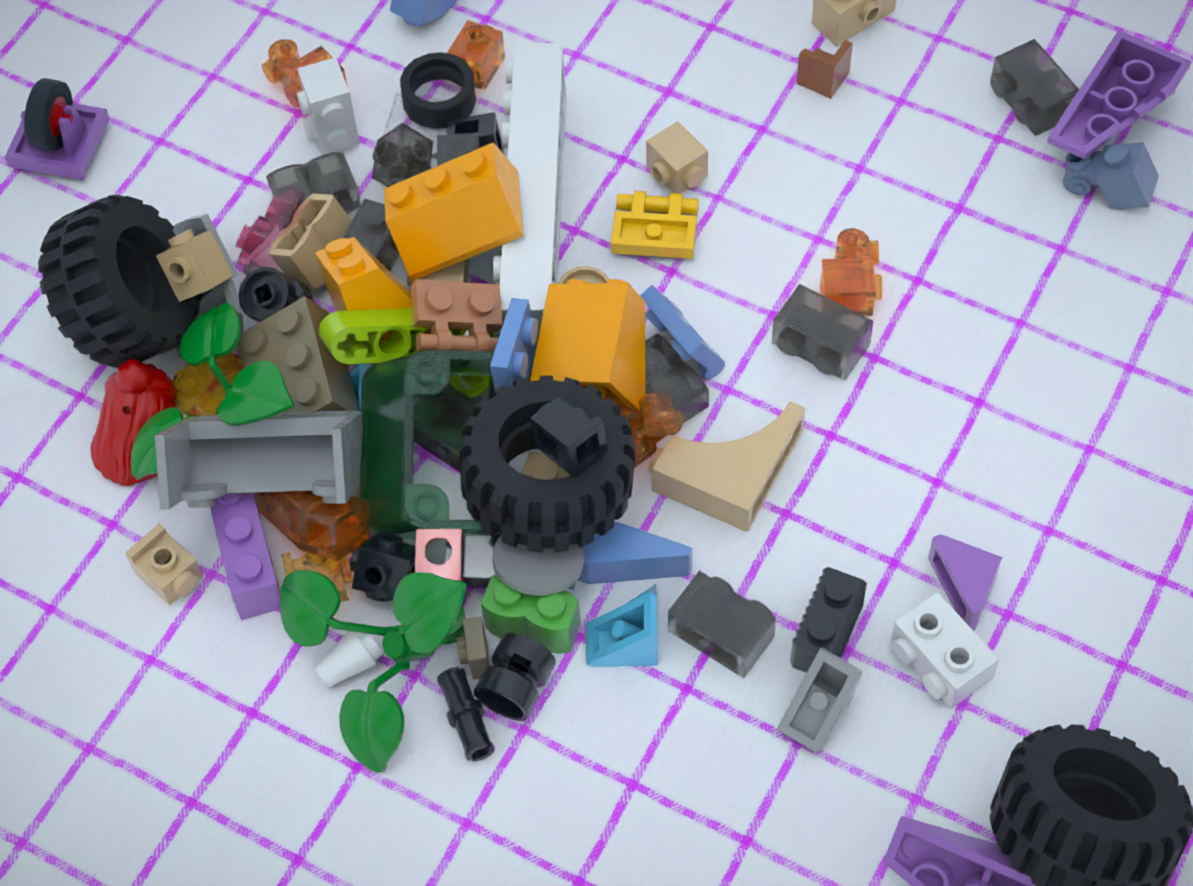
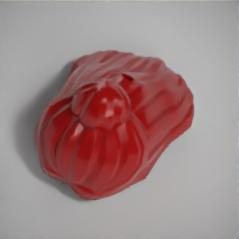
(129, 402)

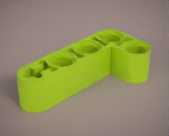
(356, 336)

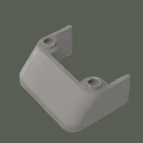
(282, 453)

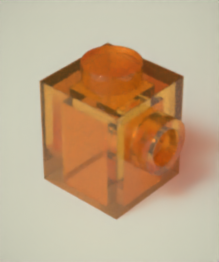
(481, 49)

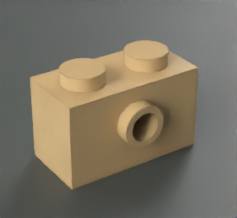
(845, 18)

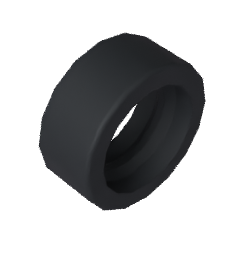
(437, 67)

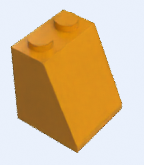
(360, 280)
(595, 338)

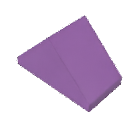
(965, 575)

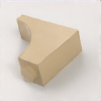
(730, 476)

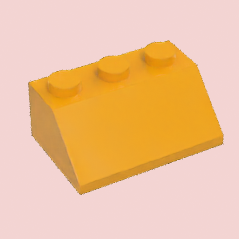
(455, 211)

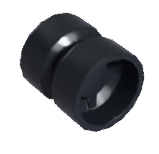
(269, 291)
(517, 672)

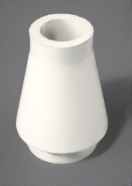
(349, 656)

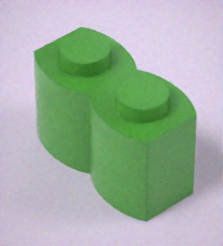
(546, 619)

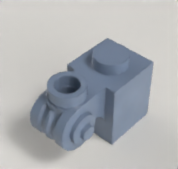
(1120, 171)

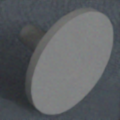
(535, 571)

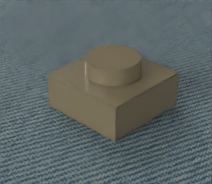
(473, 646)

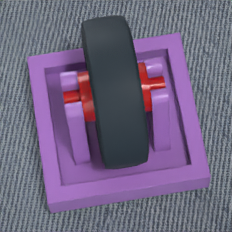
(56, 133)

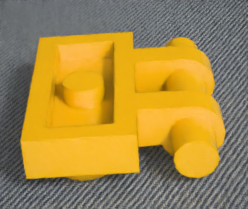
(654, 233)

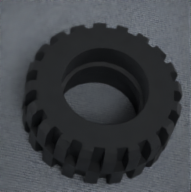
(109, 283)
(534, 509)
(1090, 810)

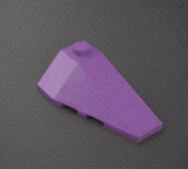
(1118, 91)
(944, 857)

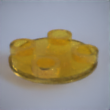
(199, 388)

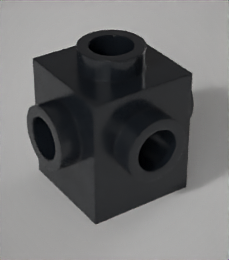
(381, 565)

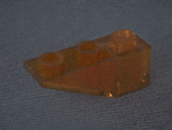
(316, 526)

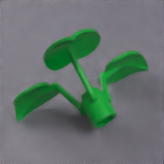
(253, 396)
(426, 609)

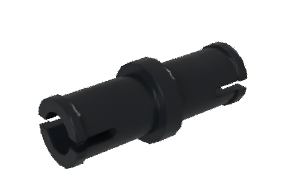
(465, 714)

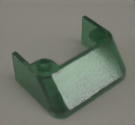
(387, 440)

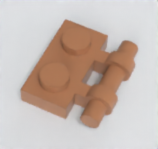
(456, 306)

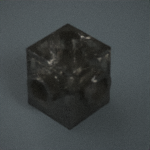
(401, 155)

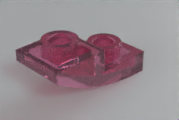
(264, 230)

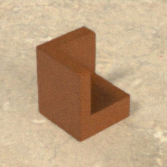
(824, 71)

